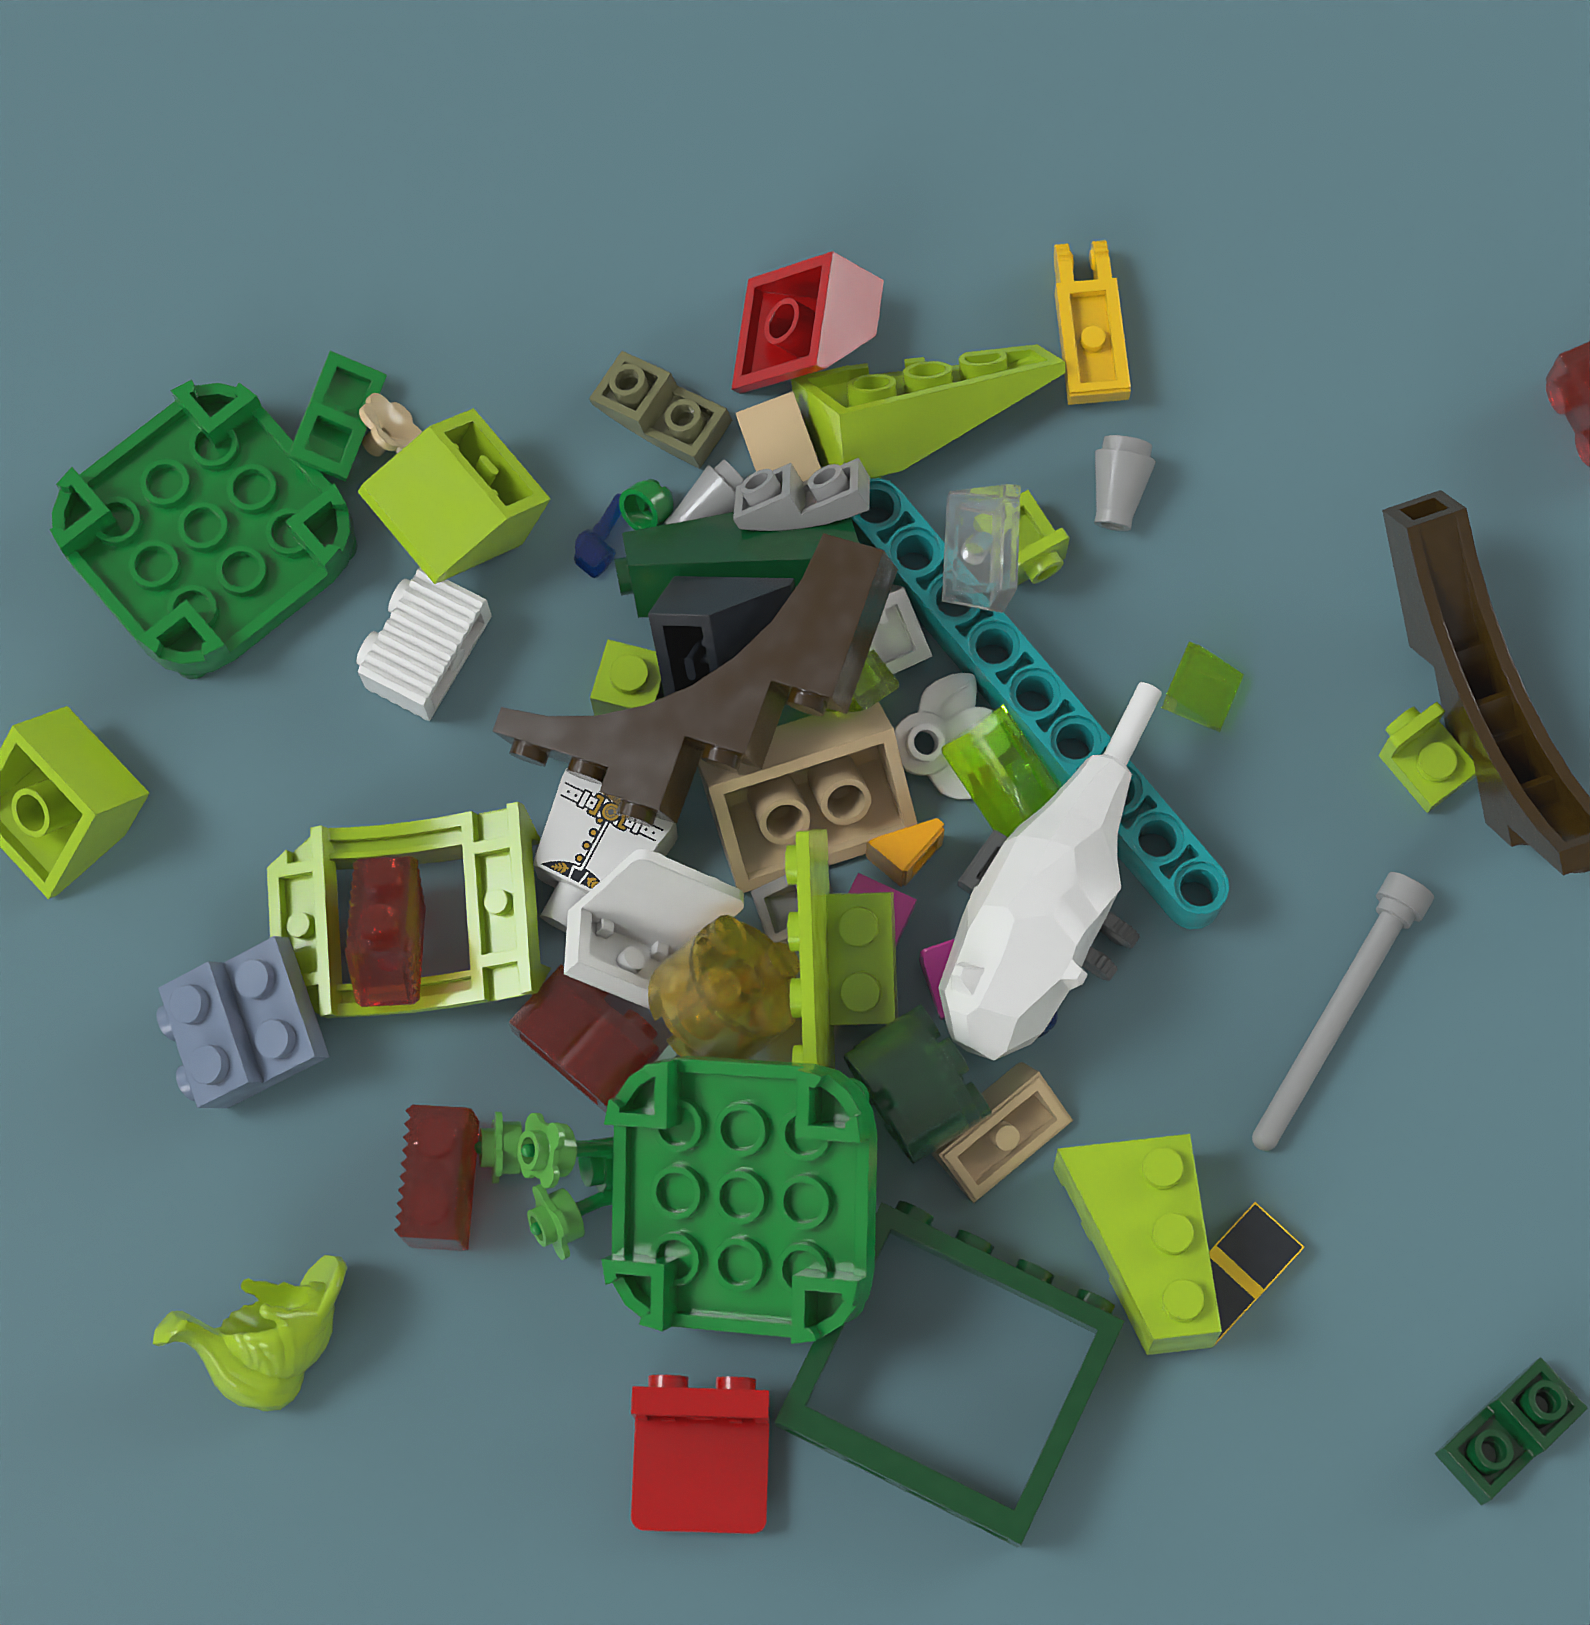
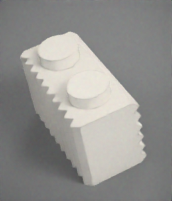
(422, 643)

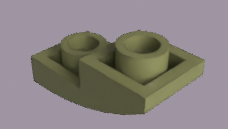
(659, 410)

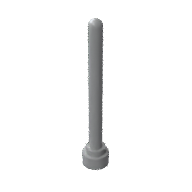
(1400, 904)

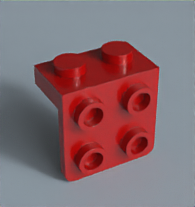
(700, 1456)

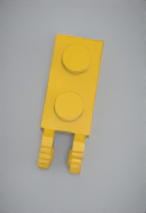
(1091, 329)

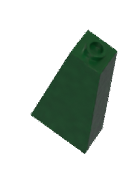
(715, 549)

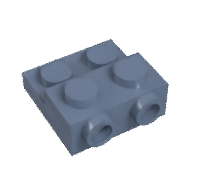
(241, 1024)

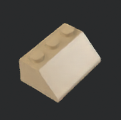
(817, 775)

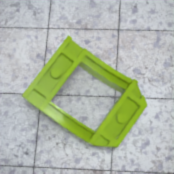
(498, 906)

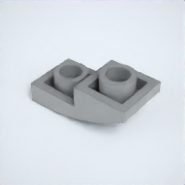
(784, 502)

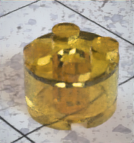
(725, 991)

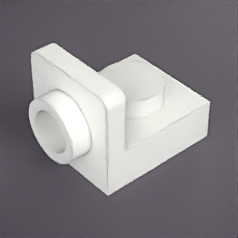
(898, 634)

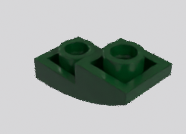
(1511, 1431)

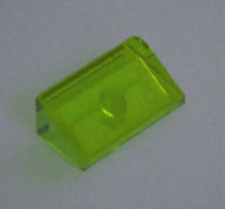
(1000, 770)

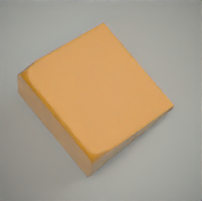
(906, 850)

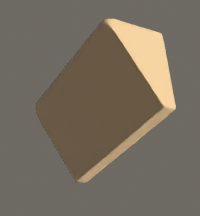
(1021, 1122)

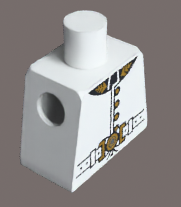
(587, 842)

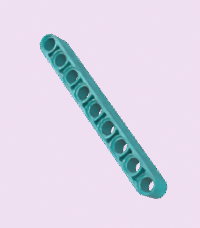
(1063, 718)

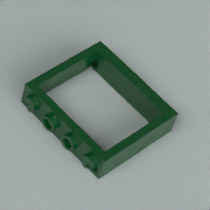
(1023, 1280)

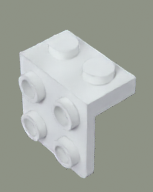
(639, 920)

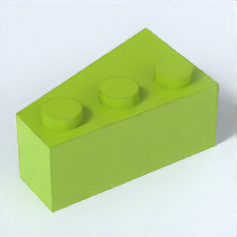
(1150, 1232)

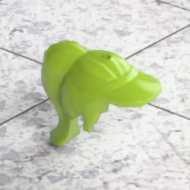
(267, 1345)

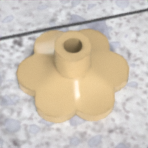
(389, 425)

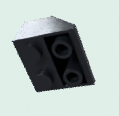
(710, 621)

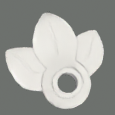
(943, 712)

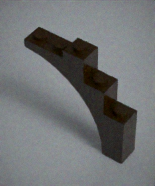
(1451, 624)
(730, 716)

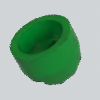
(639, 498)

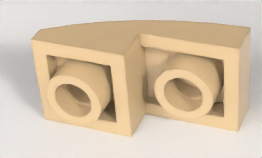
(778, 436)

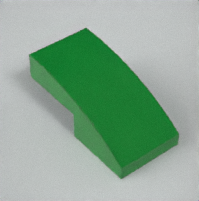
(332, 423)

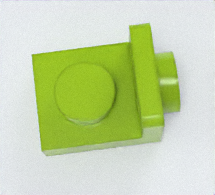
(1426, 756)

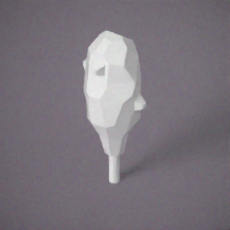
(1042, 903)

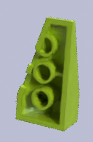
(913, 412)

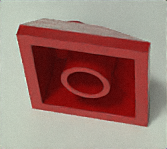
(804, 319)

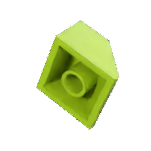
(62, 799)

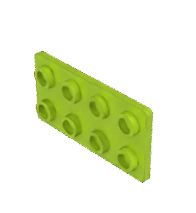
(843, 952)

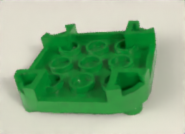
(203, 529)
(743, 1196)

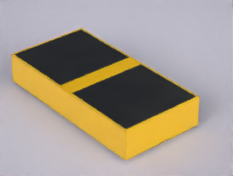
(1249, 1262)

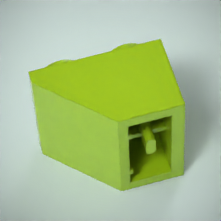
(455, 497)

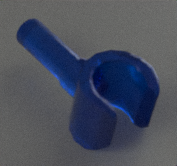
(591, 550)

